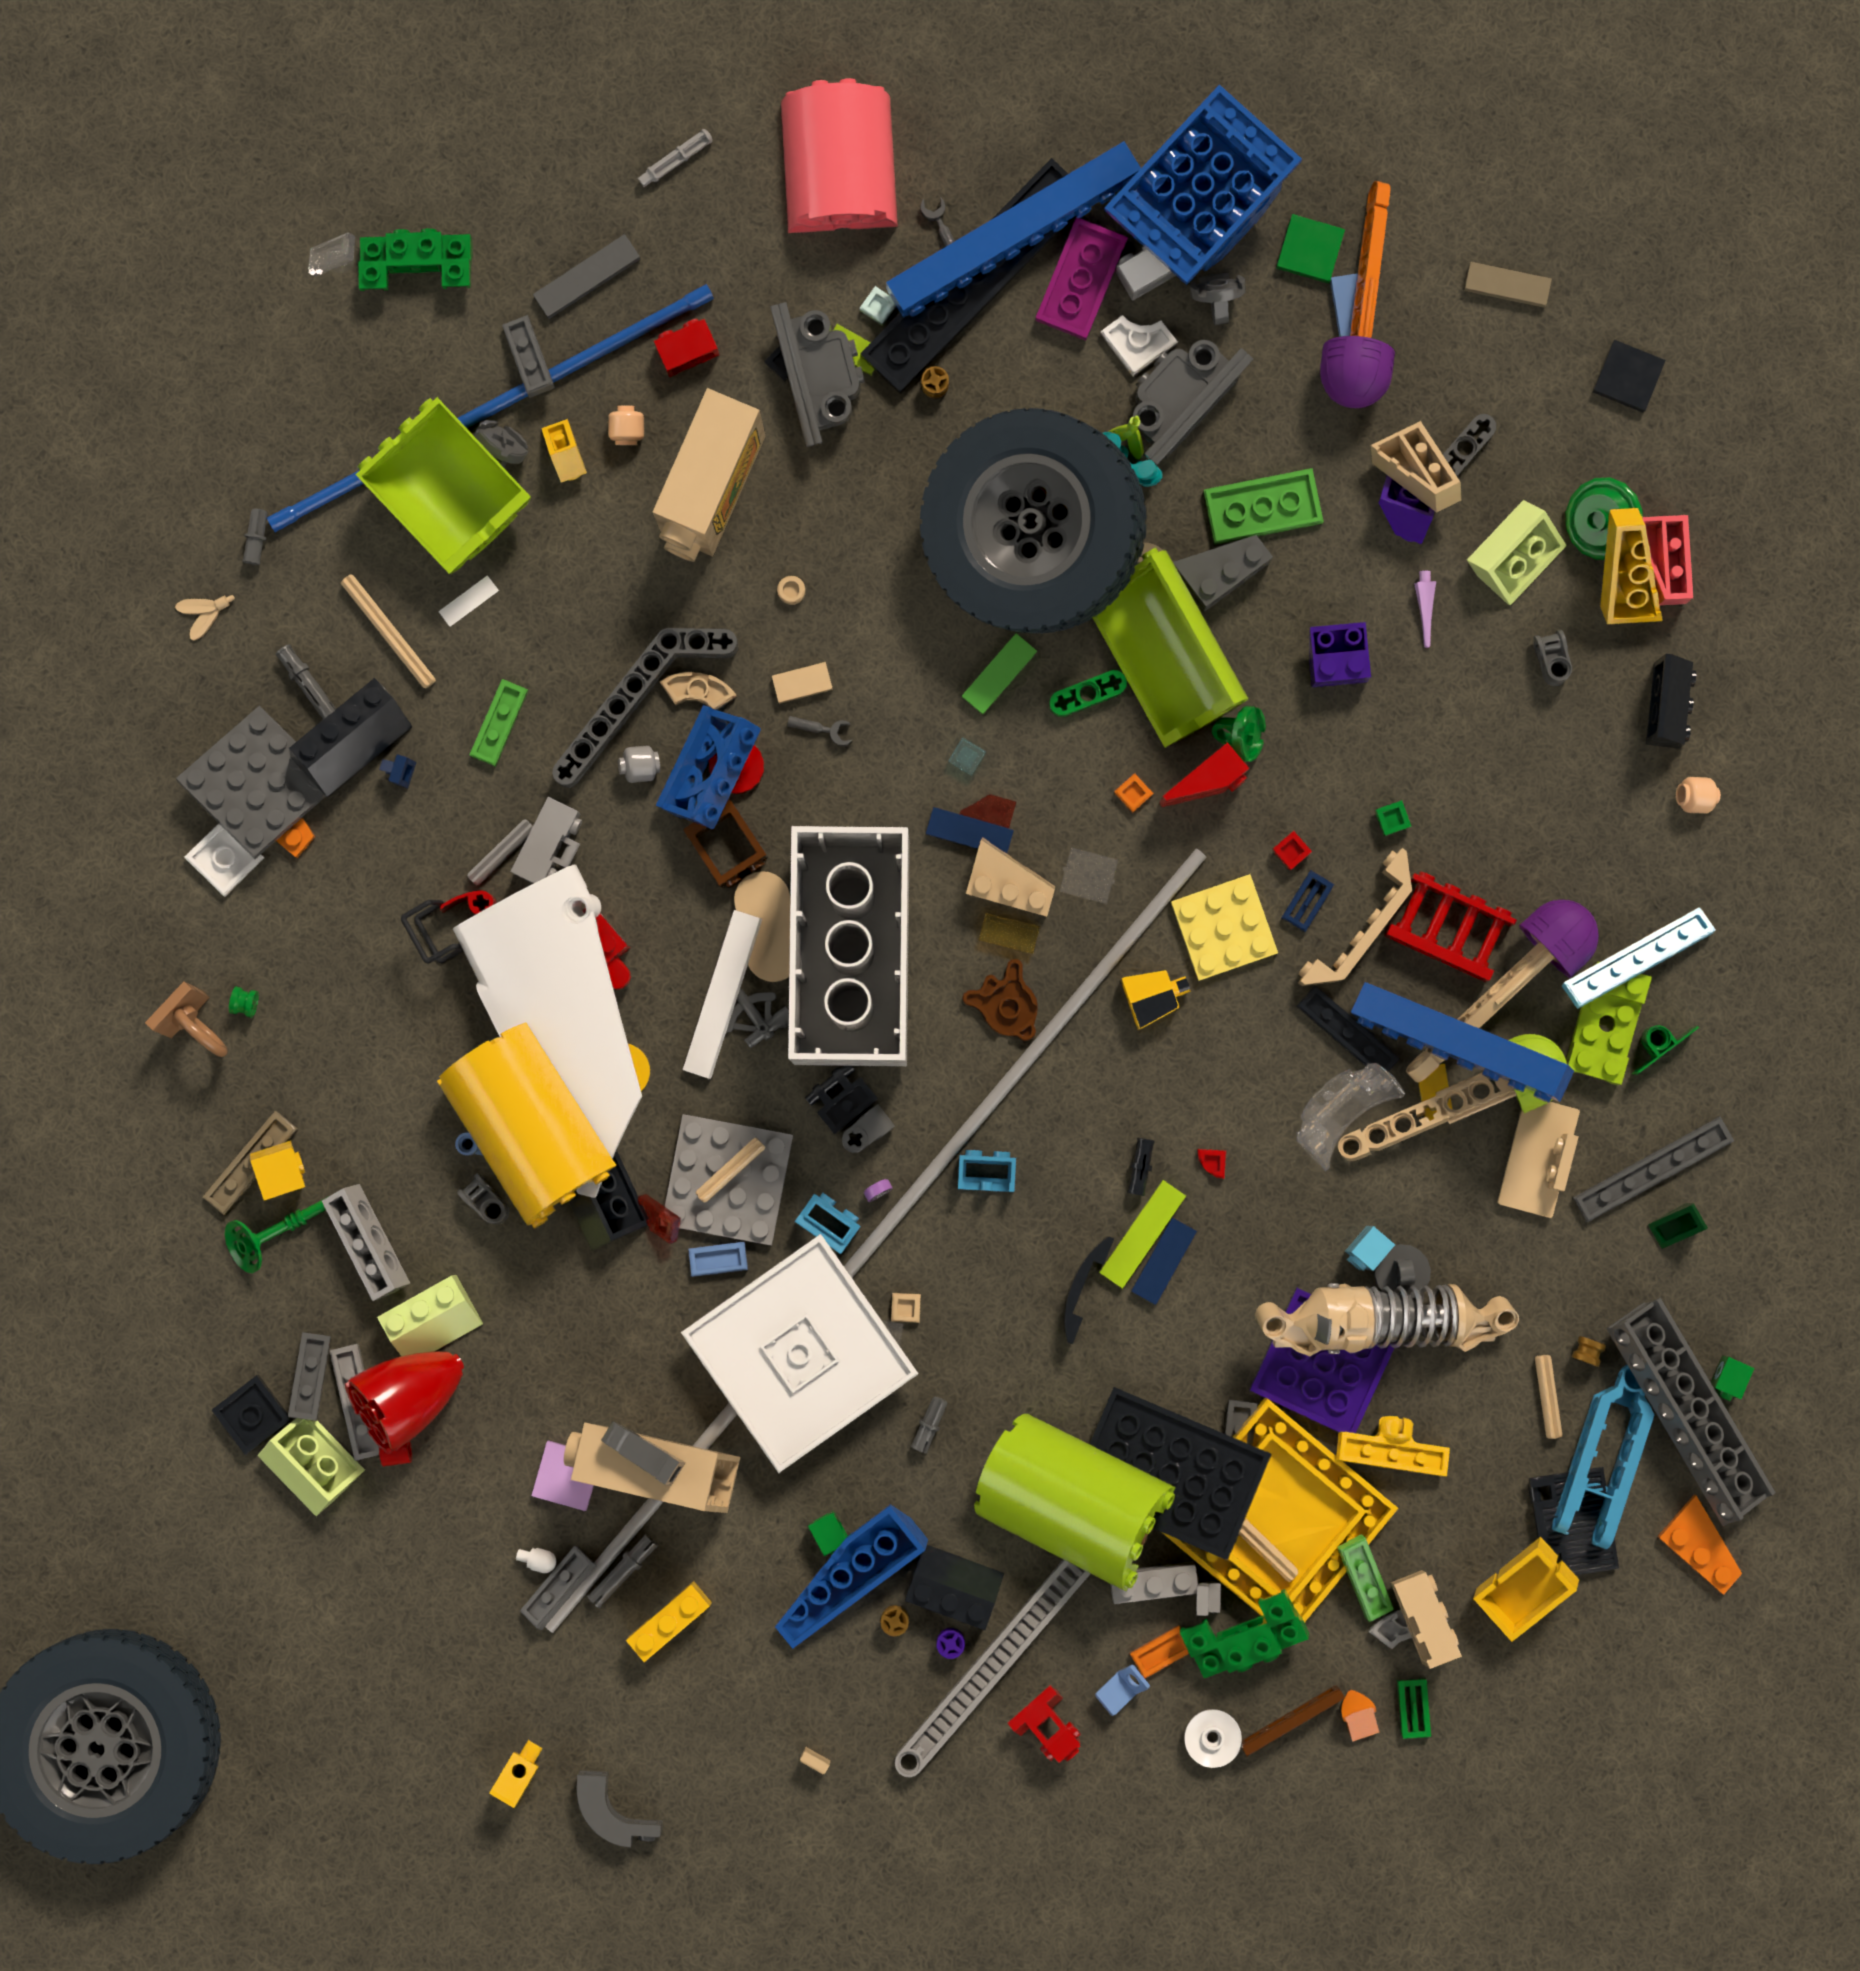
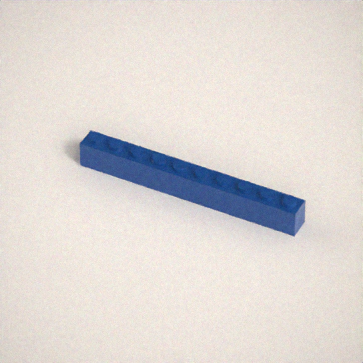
(1012, 230)

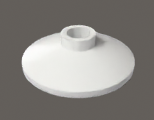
(1220, 1751)

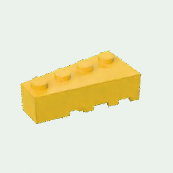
(1628, 575)

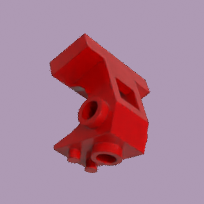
(1064, 1742)

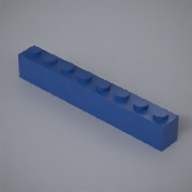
(1462, 1042)

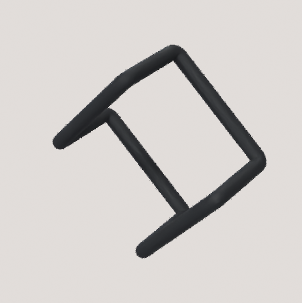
(436, 955)

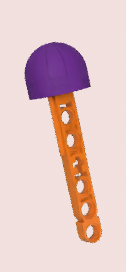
(1356, 366)

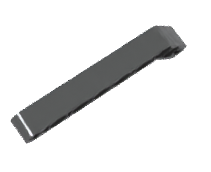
(633, 700)

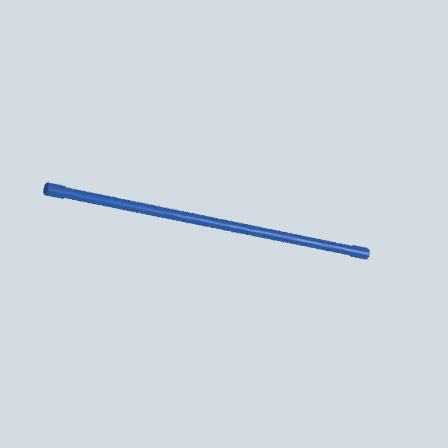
(688, 302)

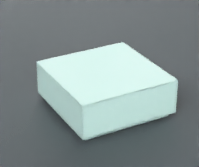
(878, 306)

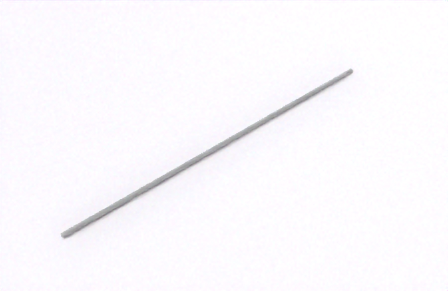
(920, 1186)

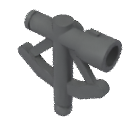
(763, 1027)

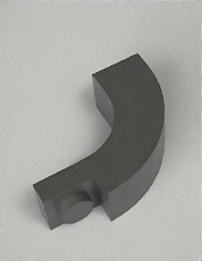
(604, 1819)

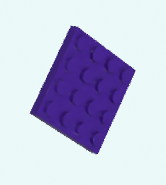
(1324, 1385)

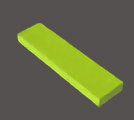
(1142, 1234)

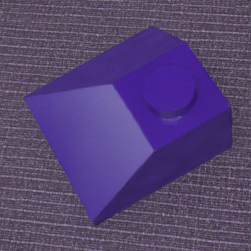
(1405, 512)

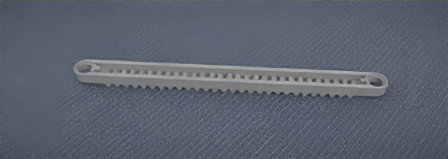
(991, 1666)

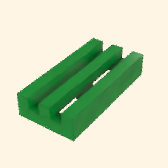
(1415, 1733)

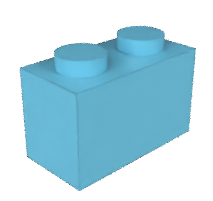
(1369, 1249)

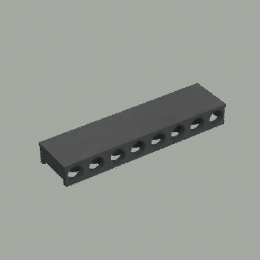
(1691, 1411)

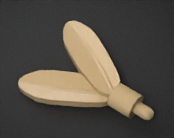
(207, 608)

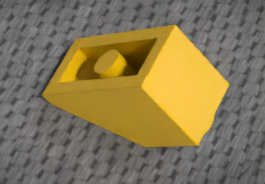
(564, 451)

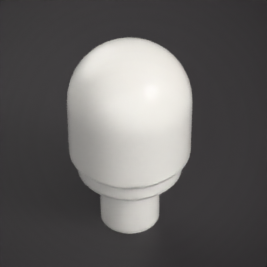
(537, 1559)

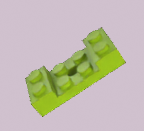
(1602, 1052)

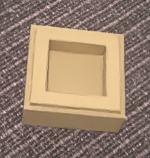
(905, 1307)
(815, 1760)

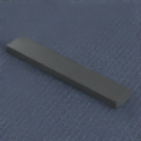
(1653, 1169)

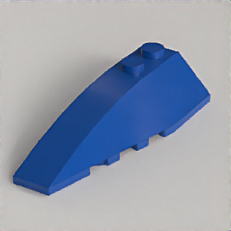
(852, 1571)

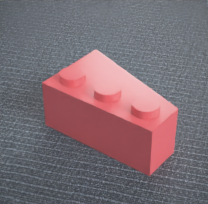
(1670, 558)

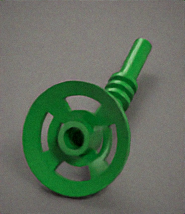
(253, 1241)

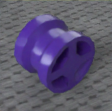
(955, 1638)

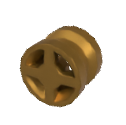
(934, 376)
(1589, 1351)
(892, 1624)

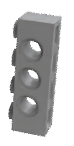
(365, 1242)

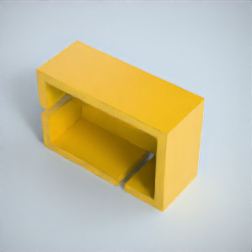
(1526, 1589)

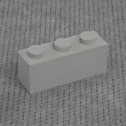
(1159, 1582)

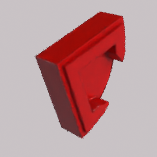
(1213, 1161)

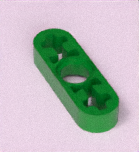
(1104, 678)

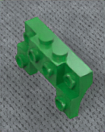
(415, 254)
(1247, 1642)

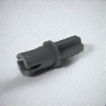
(255, 537)
(929, 1425)

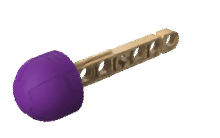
(1561, 935)

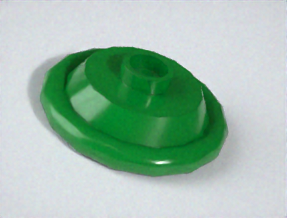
(1589, 513)

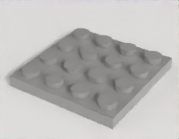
(746, 1204)

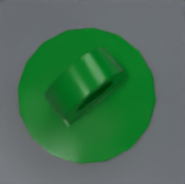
(1244, 732)

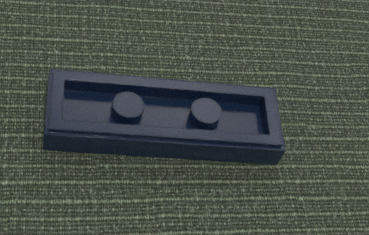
(967, 830)
(1163, 1261)

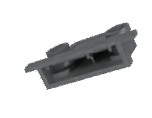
(818, 370)
(1183, 393)

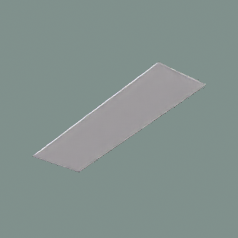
(468, 601)

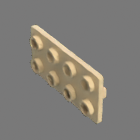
(1540, 1159)

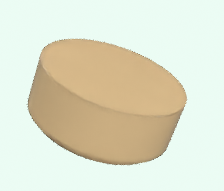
(791, 590)

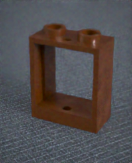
(731, 877)

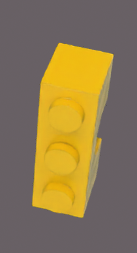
(669, 1621)

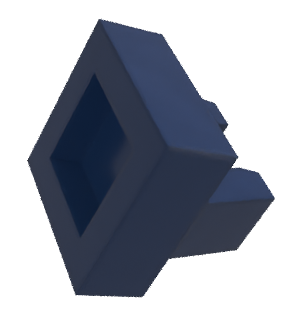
(399, 770)

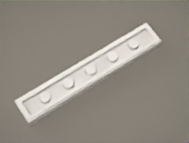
(722, 994)

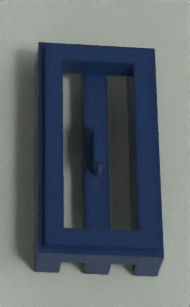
(1295, 921)

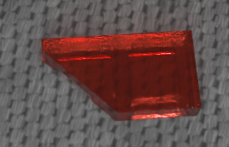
(991, 810)

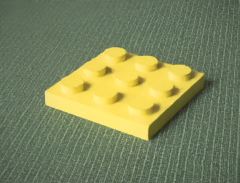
(1224, 927)

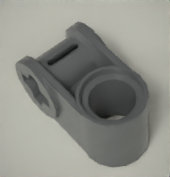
(1553, 651)
(870, 1126)
(481, 1196)

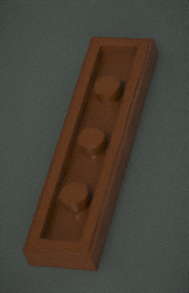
(1292, 1720)

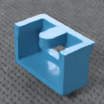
(987, 1184)
(816, 1228)

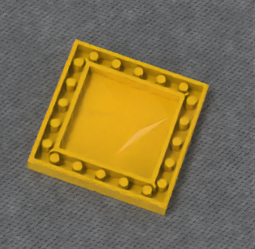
(1303, 1509)

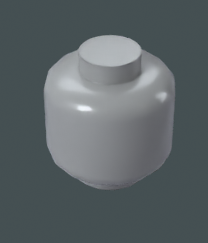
(639, 764)

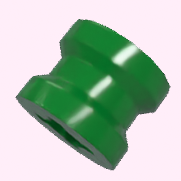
(243, 1002)

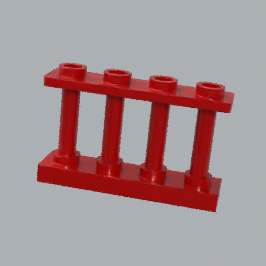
(1427, 942)

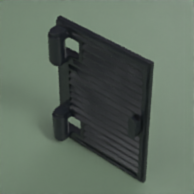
(1576, 1547)

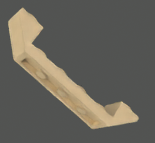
(1398, 871)

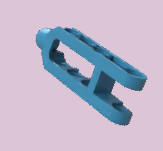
(1629, 1394)

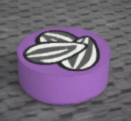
(877, 1190)

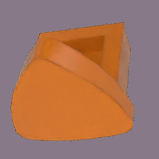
(1359, 1715)

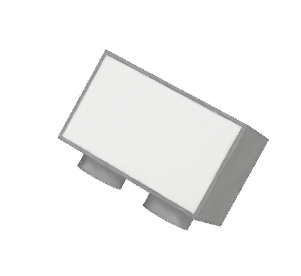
(1142, 273)

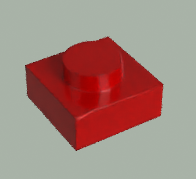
(1291, 850)

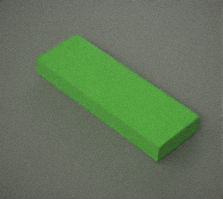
(999, 674)
(499, 722)
(1365, 1578)

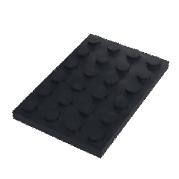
(1210, 1470)

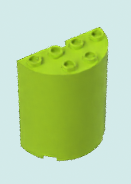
(443, 486)

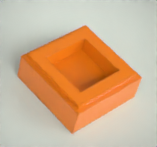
(1133, 793)

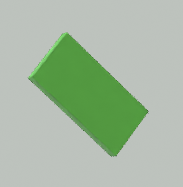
(1263, 506)

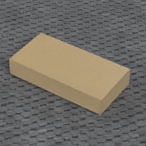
(802, 682)

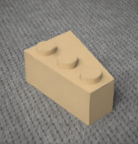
(1418, 466)
(1008, 882)
(1426, 1619)

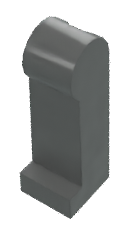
(643, 1453)

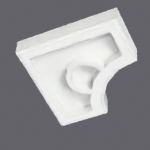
(1137, 344)

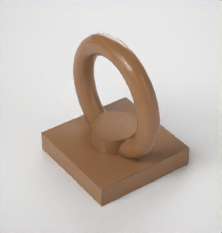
(181, 1013)

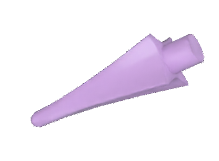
(1425, 594)

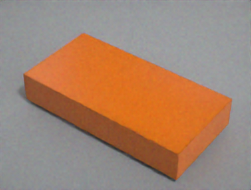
(1159, 1652)

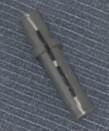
(299, 672)
(630, 1562)

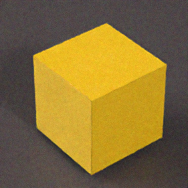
(278, 1170)

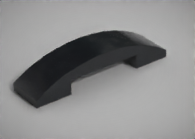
(1072, 1321)

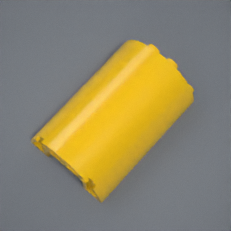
(525, 1123)

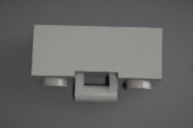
(548, 834)

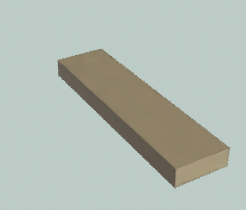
(240, 1173)

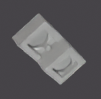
(1208, 1598)

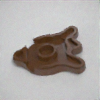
(1006, 1003)

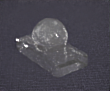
(333, 255)

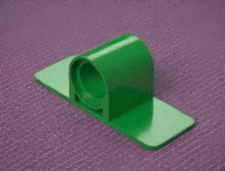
(1667, 1043)

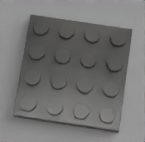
(252, 783)

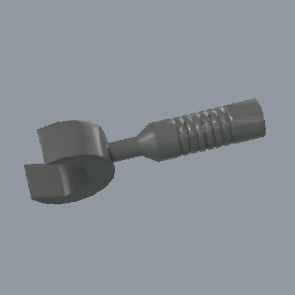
(936, 216)
(816, 727)

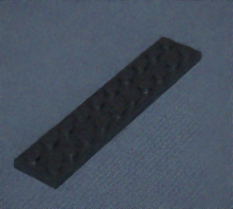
(917, 340)

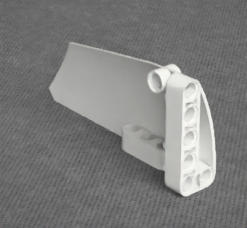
(547, 968)

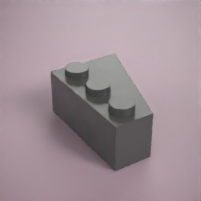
(1221, 570)

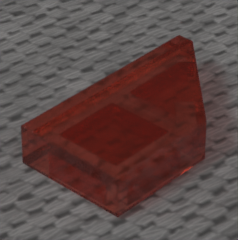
(661, 1220)

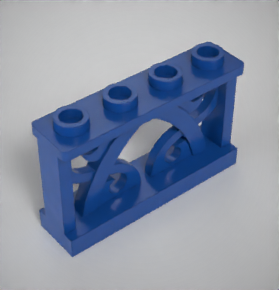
(704, 741)

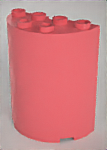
(838, 157)

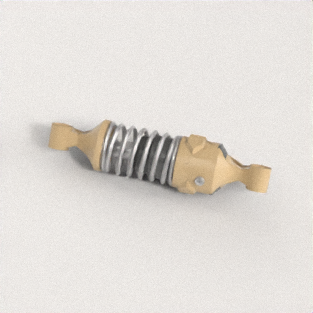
(1363, 1317)

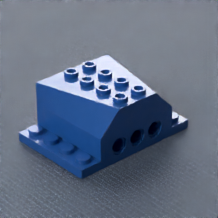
(1204, 186)

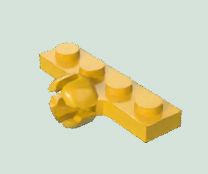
(1393, 1449)

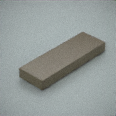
(1507, 284)

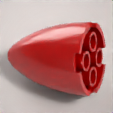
(403, 1395)

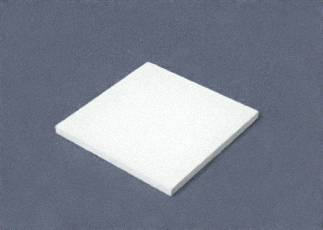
(799, 1353)

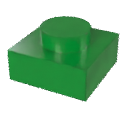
(1393, 818)

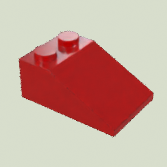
(1214, 776)

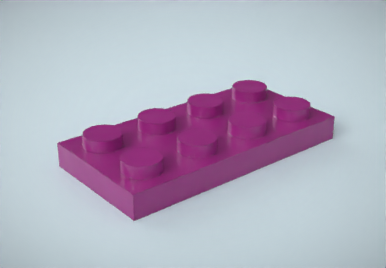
(1081, 278)

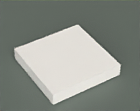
(222, 860)

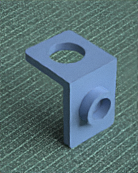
(1121, 1689)

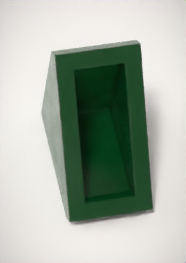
(1677, 1225)

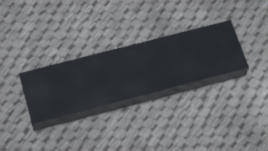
(1346, 1030)

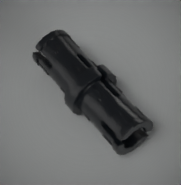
(1141, 1166)

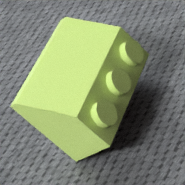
(1517, 551)
(431, 1318)
(311, 1463)

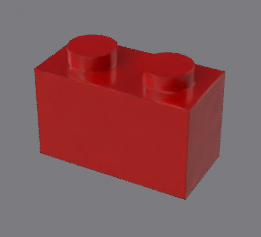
(686, 347)

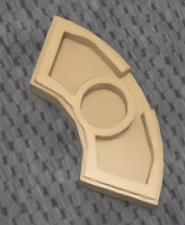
(698, 687)

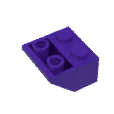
(1339, 654)

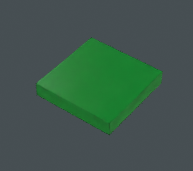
(1310, 248)

